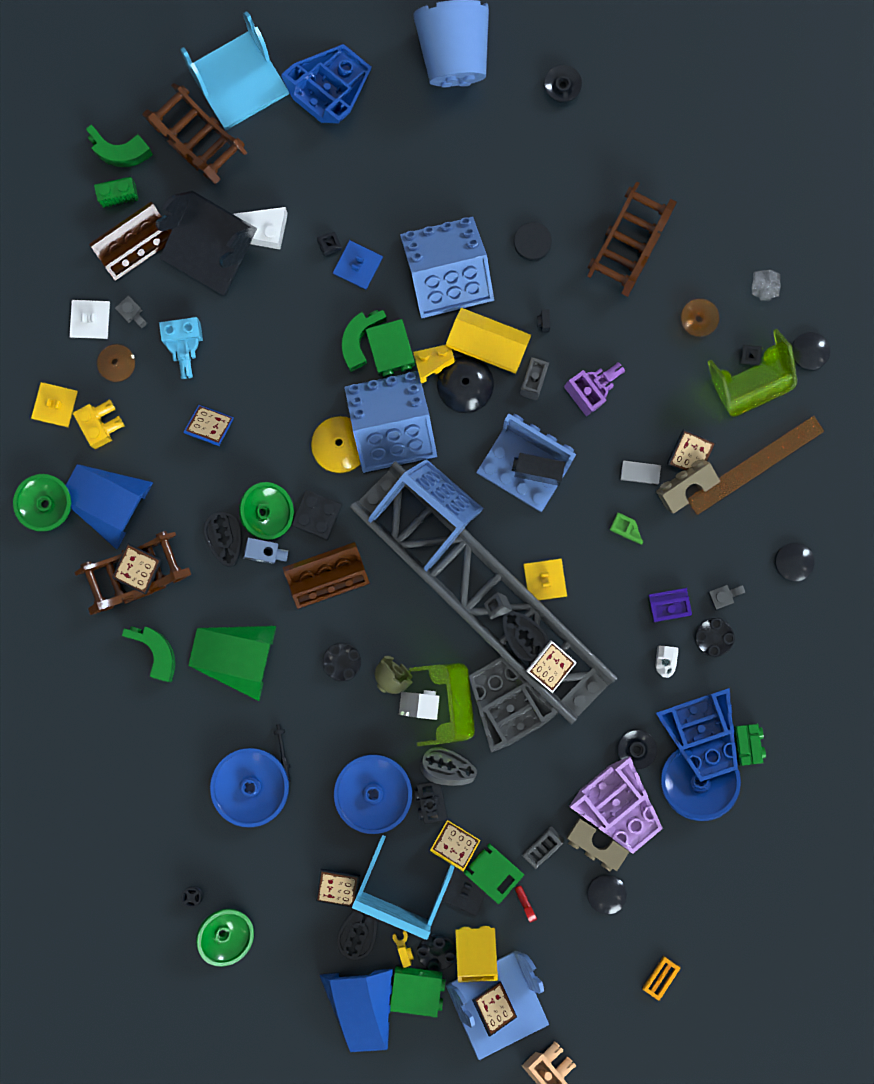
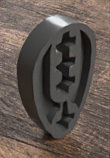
(442, 776)

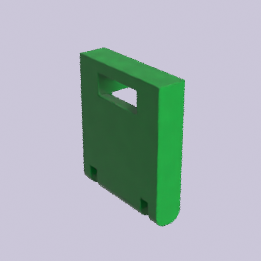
(491, 871)

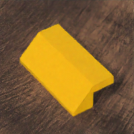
(488, 340)

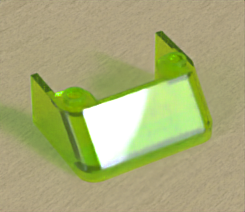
(758, 383)
(459, 701)

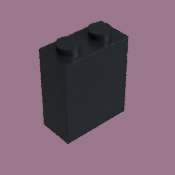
(538, 469)

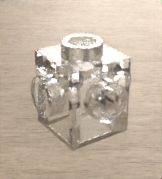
(766, 284)

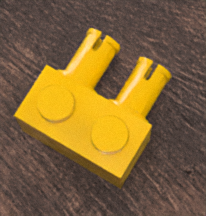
(90, 423)

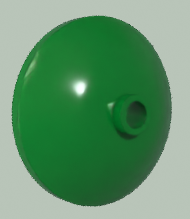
(30, 498)
(276, 509)
(230, 945)

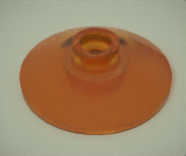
(706, 311)
(124, 366)

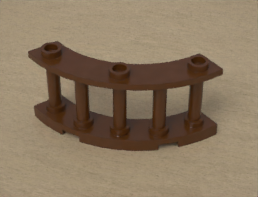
(185, 150)
(645, 248)
(160, 582)

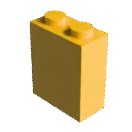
(476, 954)

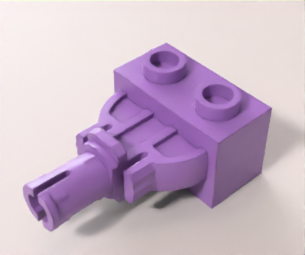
(590, 390)

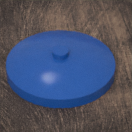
(249, 787)
(373, 794)
(694, 798)

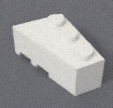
(269, 226)
(419, 705)

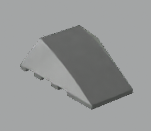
(508, 704)

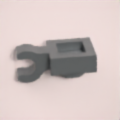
(131, 311)
(723, 596)

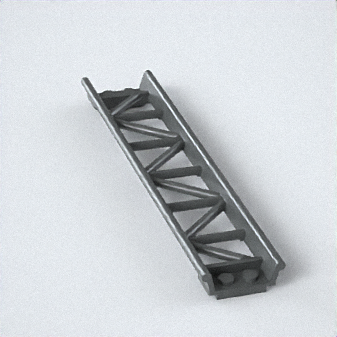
(590, 682)

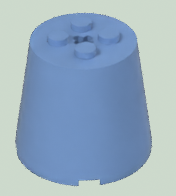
(454, 41)

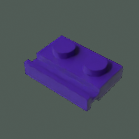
(670, 605)

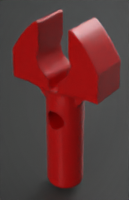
(526, 905)

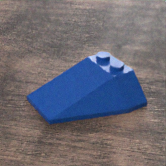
(327, 83)

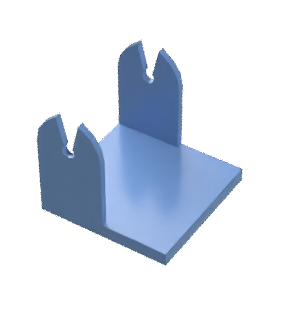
(440, 494)
(520, 984)

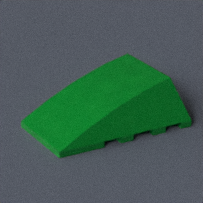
(234, 656)

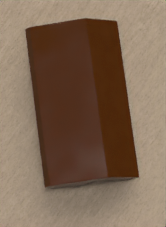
(131, 241)
(326, 575)

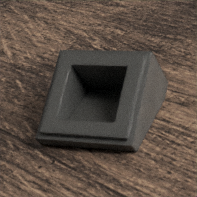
(497, 605)

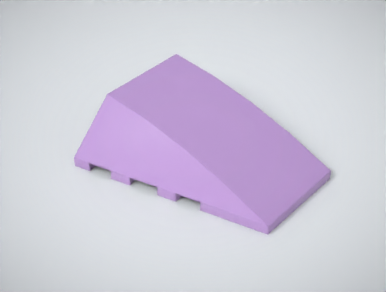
(619, 805)

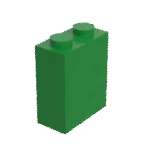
(390, 348)
(417, 991)

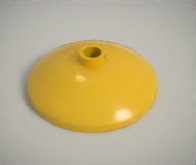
(329, 455)

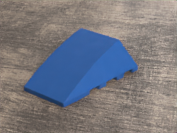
(105, 500)
(704, 733)
(361, 1008)

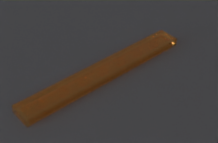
(756, 464)

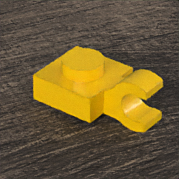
(405, 953)

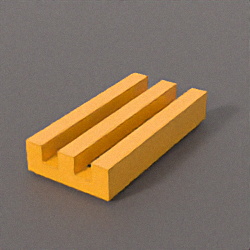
(669, 964)

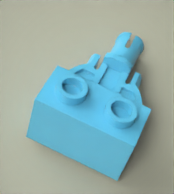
(182, 338)

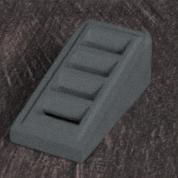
(548, 852)

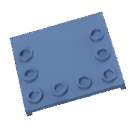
(448, 267)
(390, 421)
(525, 439)

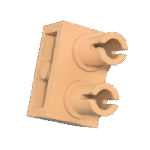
(541, 1069)

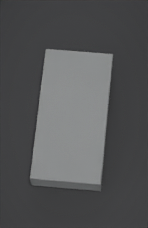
(640, 472)

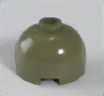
(392, 677)

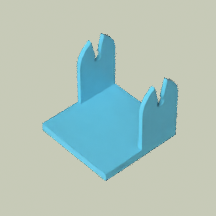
(238, 77)
(393, 914)

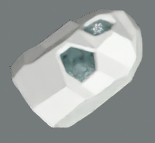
(666, 660)

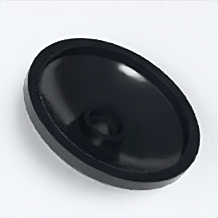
(465, 397)

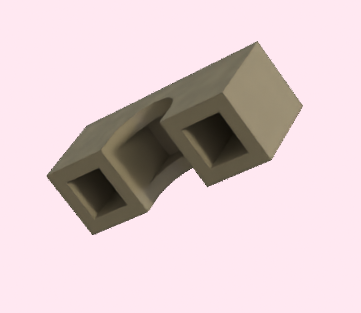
(673, 492)
(611, 855)

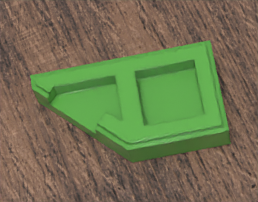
(626, 527)

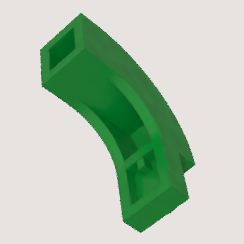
(122, 155)
(352, 337)
(163, 654)

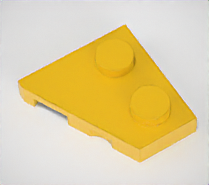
(433, 360)

